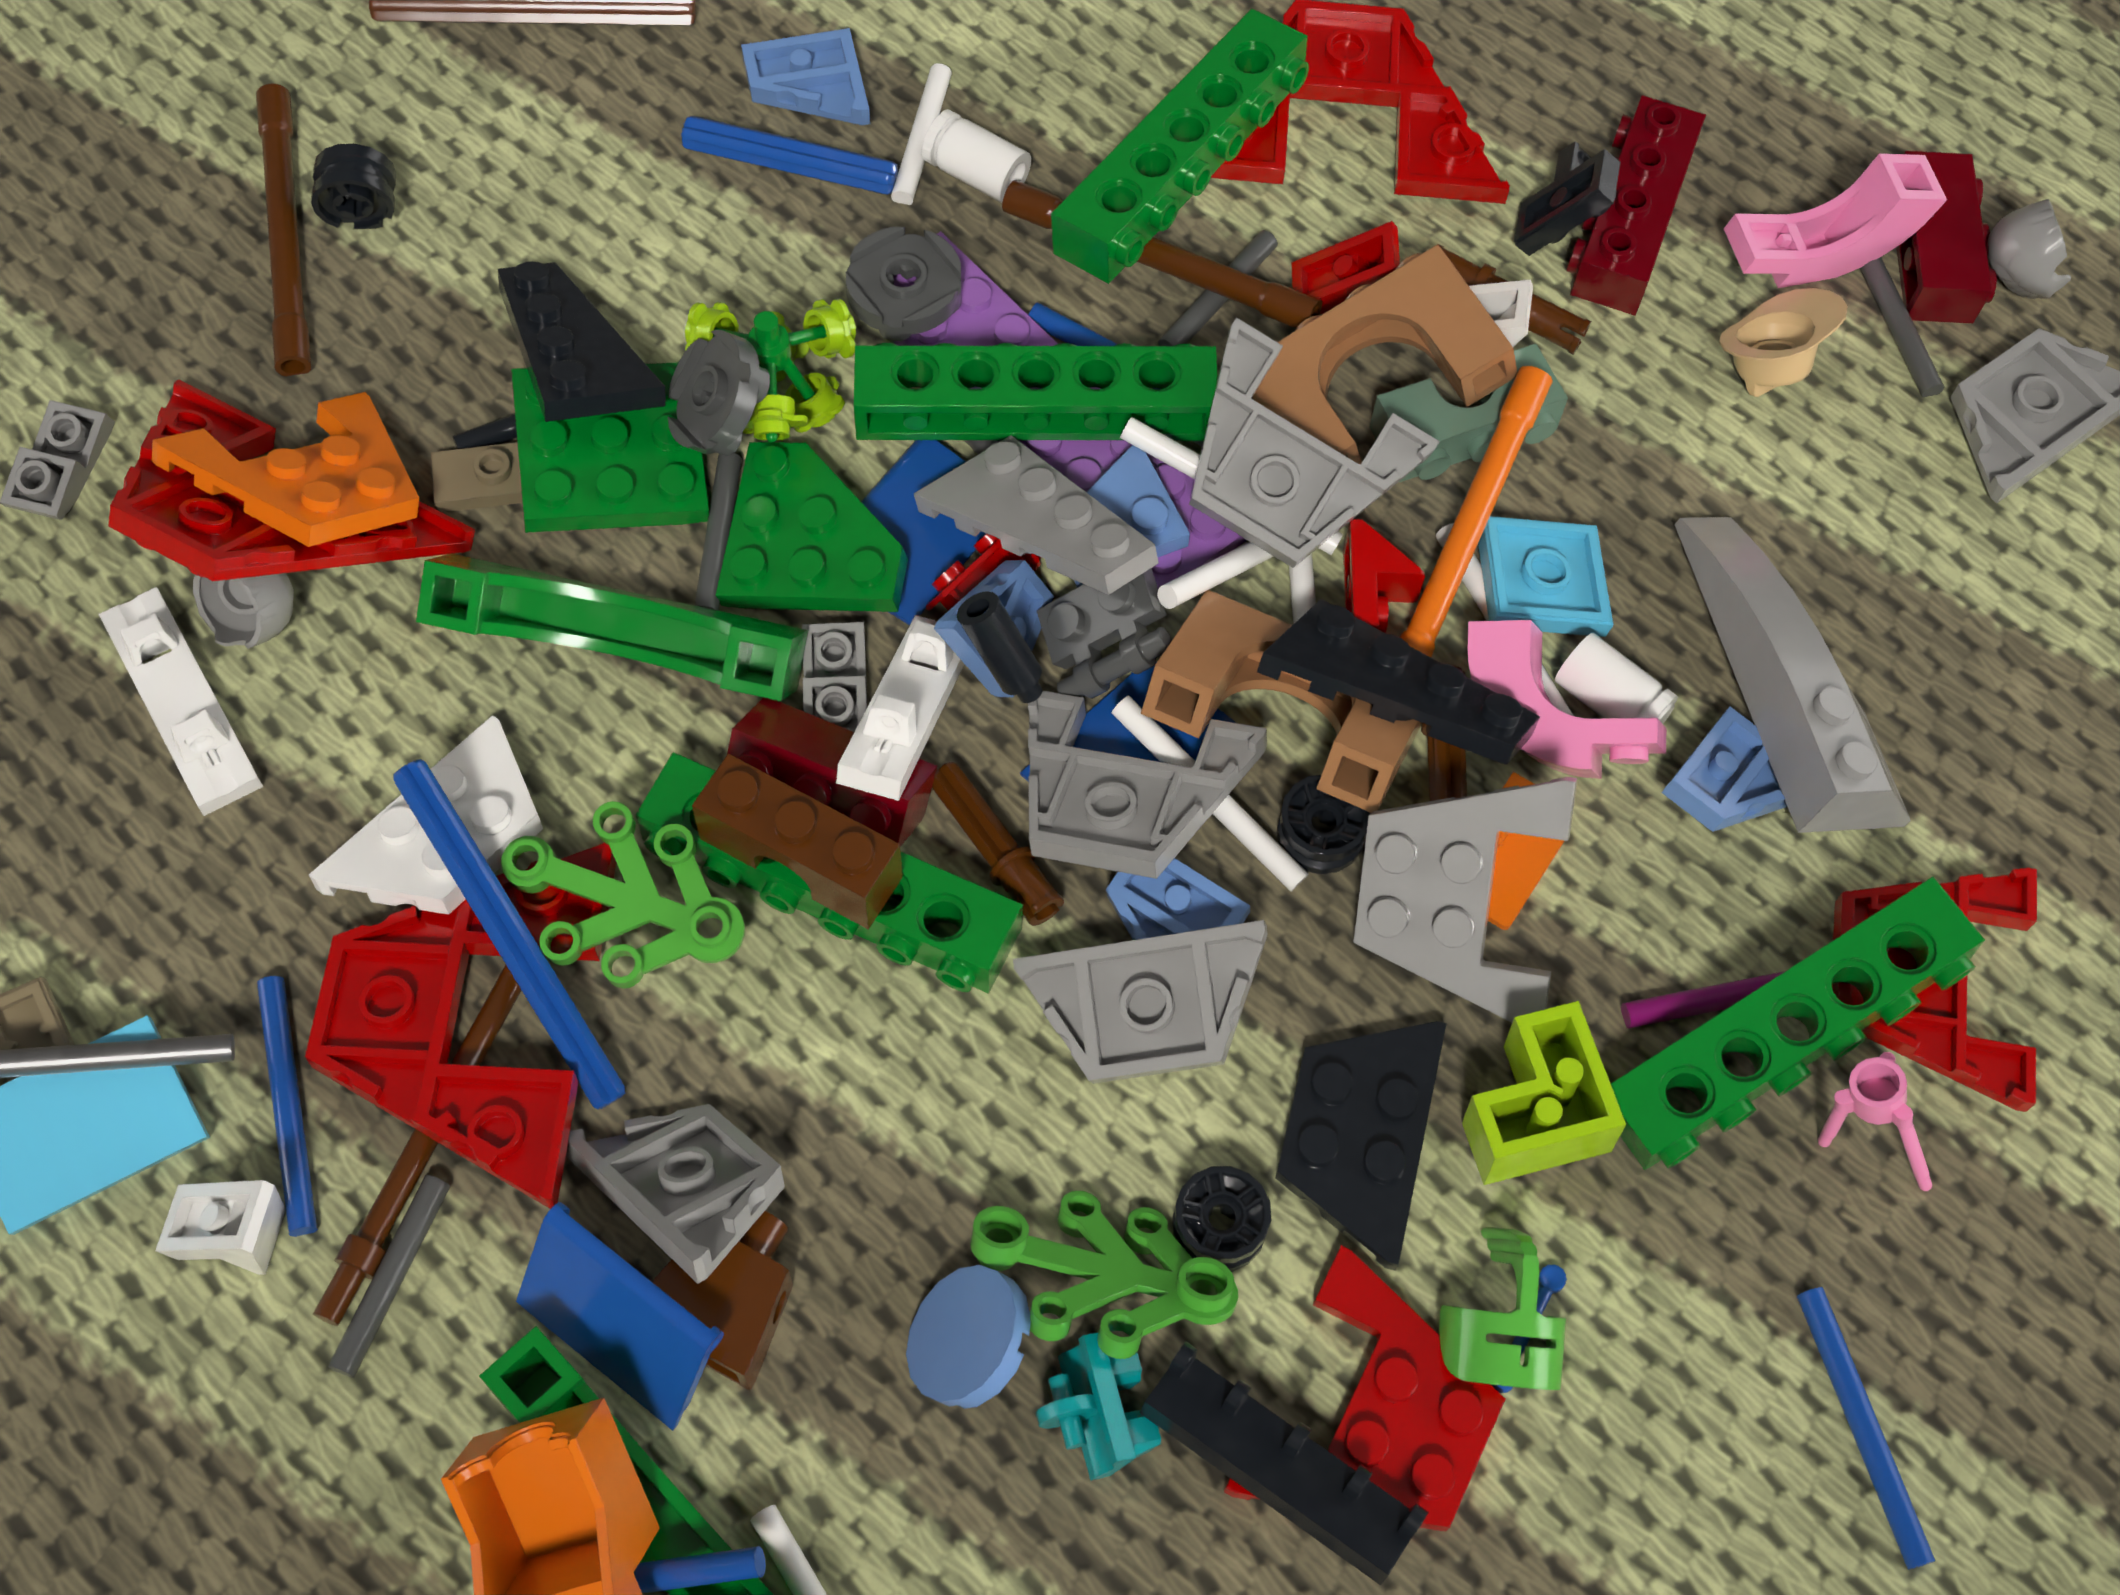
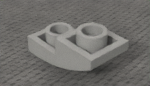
(58, 465)
(835, 673)

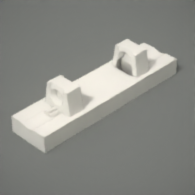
(180, 702)
(901, 713)

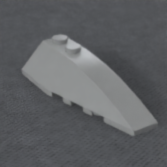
(1791, 686)

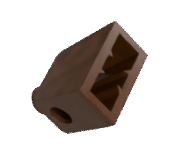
(739, 1298)

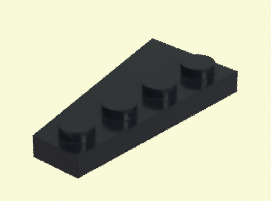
(571, 349)
(1399, 682)

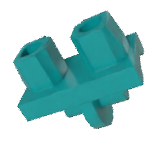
(1092, 1411)

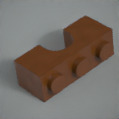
(836, 856)

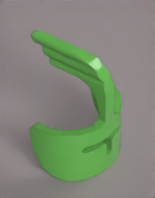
(1465, 1329)

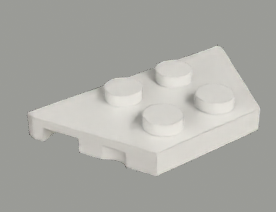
(393, 854)

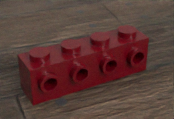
(1627, 238)

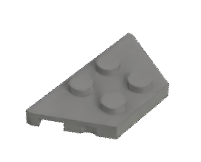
(2034, 407)
(1148, 1000)
(683, 1182)

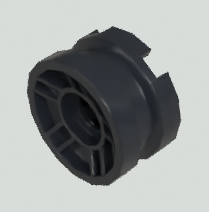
(354, 186)
(1318, 850)
(1238, 1198)

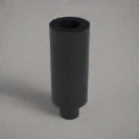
(1001, 646)

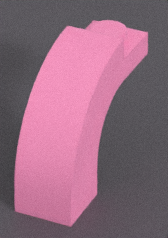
(1844, 234)
(1509, 662)

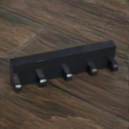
(1282, 1465)

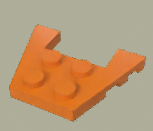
(311, 491)

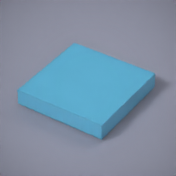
(1545, 575)

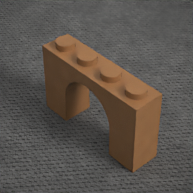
(1415, 305)
(1220, 655)

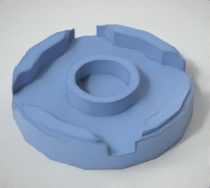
(968, 1337)

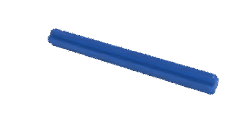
(509, 934)

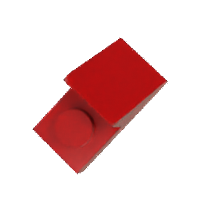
(1347, 265)
(1376, 575)

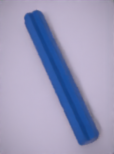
(789, 155)

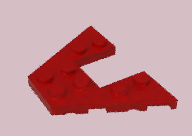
(1377, 60)
(222, 541)
(391, 1023)

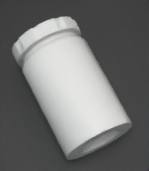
(974, 154)
(1613, 683)

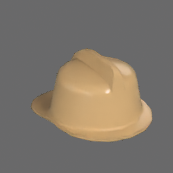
(1781, 337)

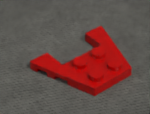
(1937, 1028)
(1408, 1412)

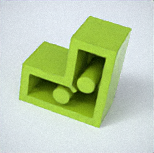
(1557, 1108)

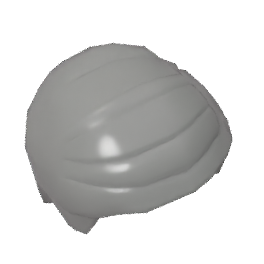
(2027, 250)
(245, 608)

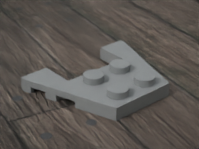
(1276, 478)
(1124, 808)
(1432, 889)

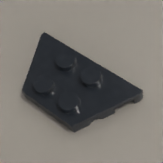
(1361, 1131)

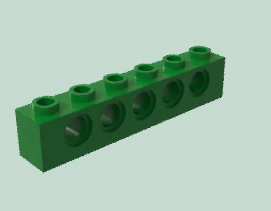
(1179, 146)
(1007, 406)
(926, 893)
(1920, 922)

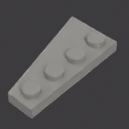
(1039, 513)

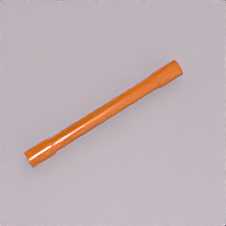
(1515, 420)

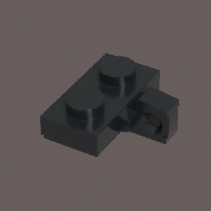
(1580, 190)

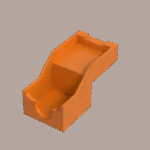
(552, 1506)

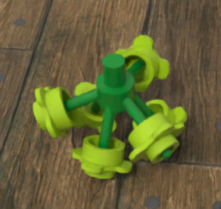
(811, 397)

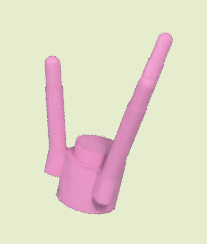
(1879, 1097)

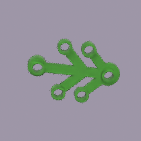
(631, 902)
(1186, 1289)

